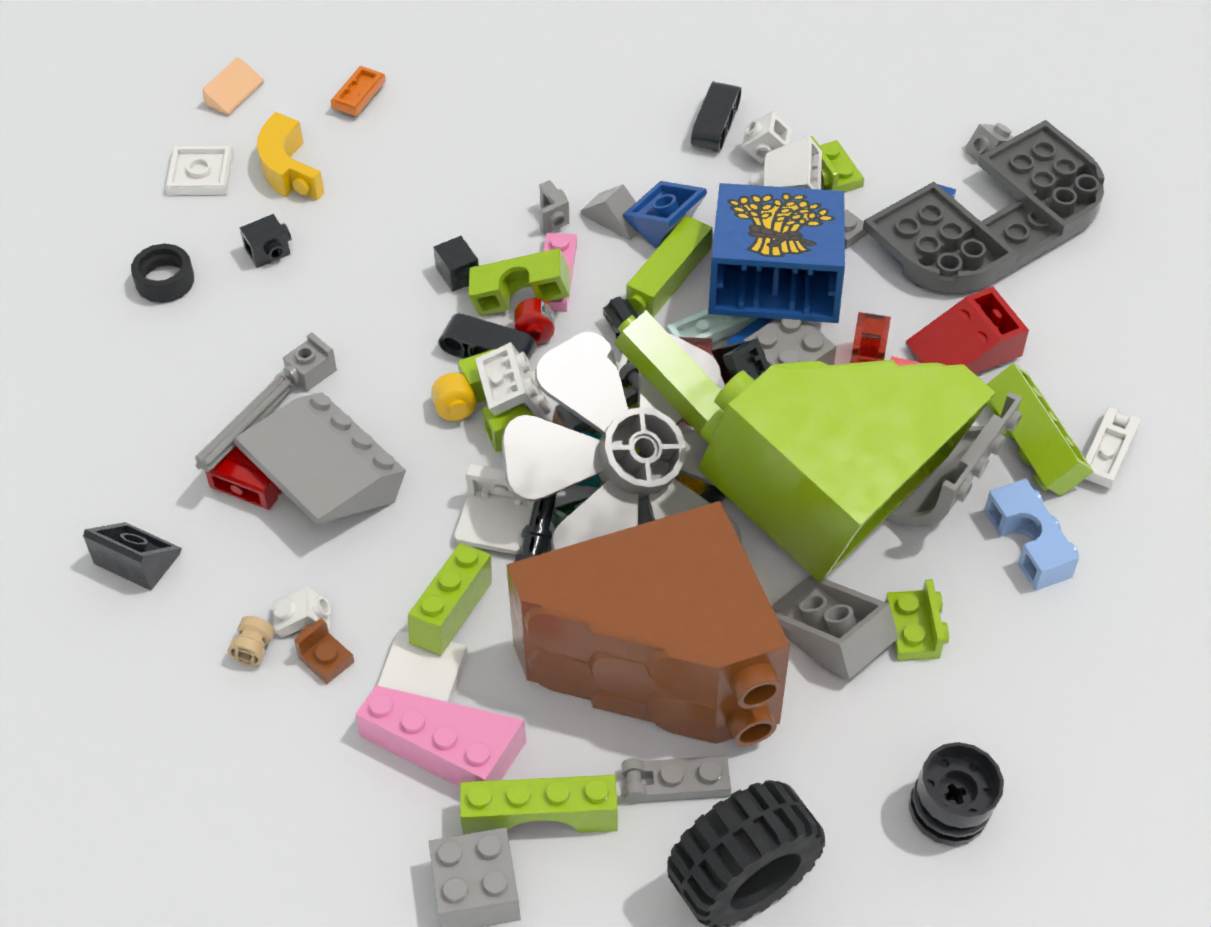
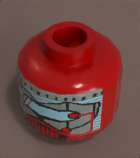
(536, 319)

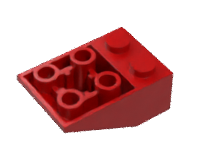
(974, 332)

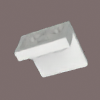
(510, 382)

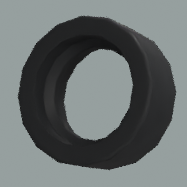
(159, 256)

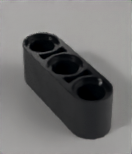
(716, 116)
(471, 336)

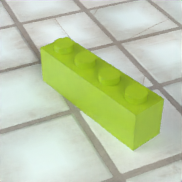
(1040, 433)

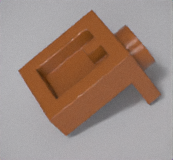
(322, 651)

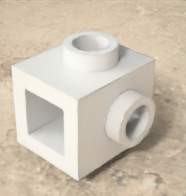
(765, 135)

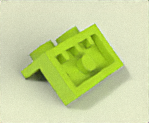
(837, 169)
(918, 623)

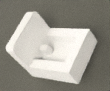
(299, 610)

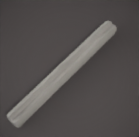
(249, 416)

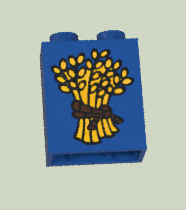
(778, 253)

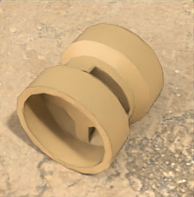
(250, 643)

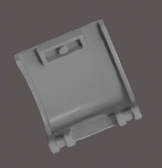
(952, 478)

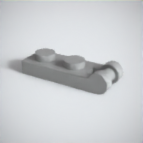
(676, 779)

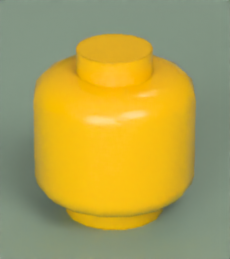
(453, 397)

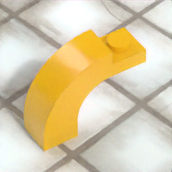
(276, 144)

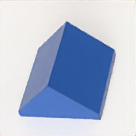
(663, 209)

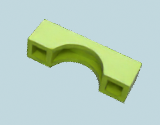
(579, 801)

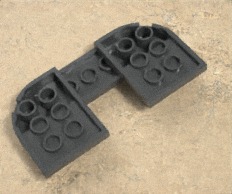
(957, 253)

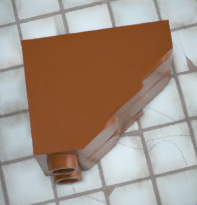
(656, 627)

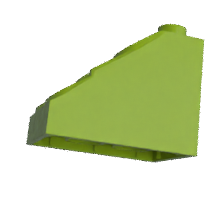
(835, 447)

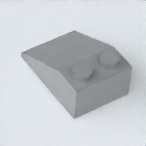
(836, 624)

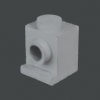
(309, 363)

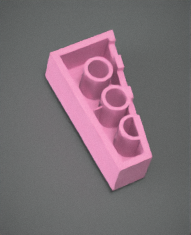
(441, 735)

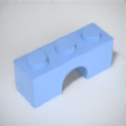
(1021, 510)

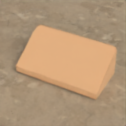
(231, 87)

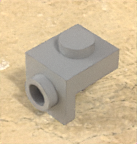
(987, 138)
(554, 208)

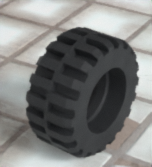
(745, 853)

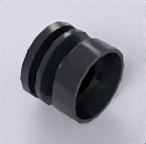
(955, 793)

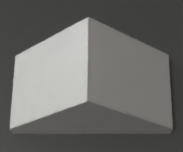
(609, 208)

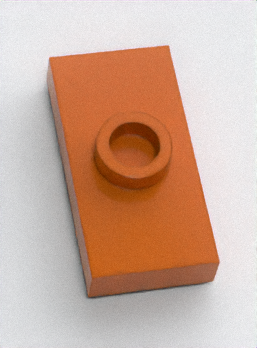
(358, 91)

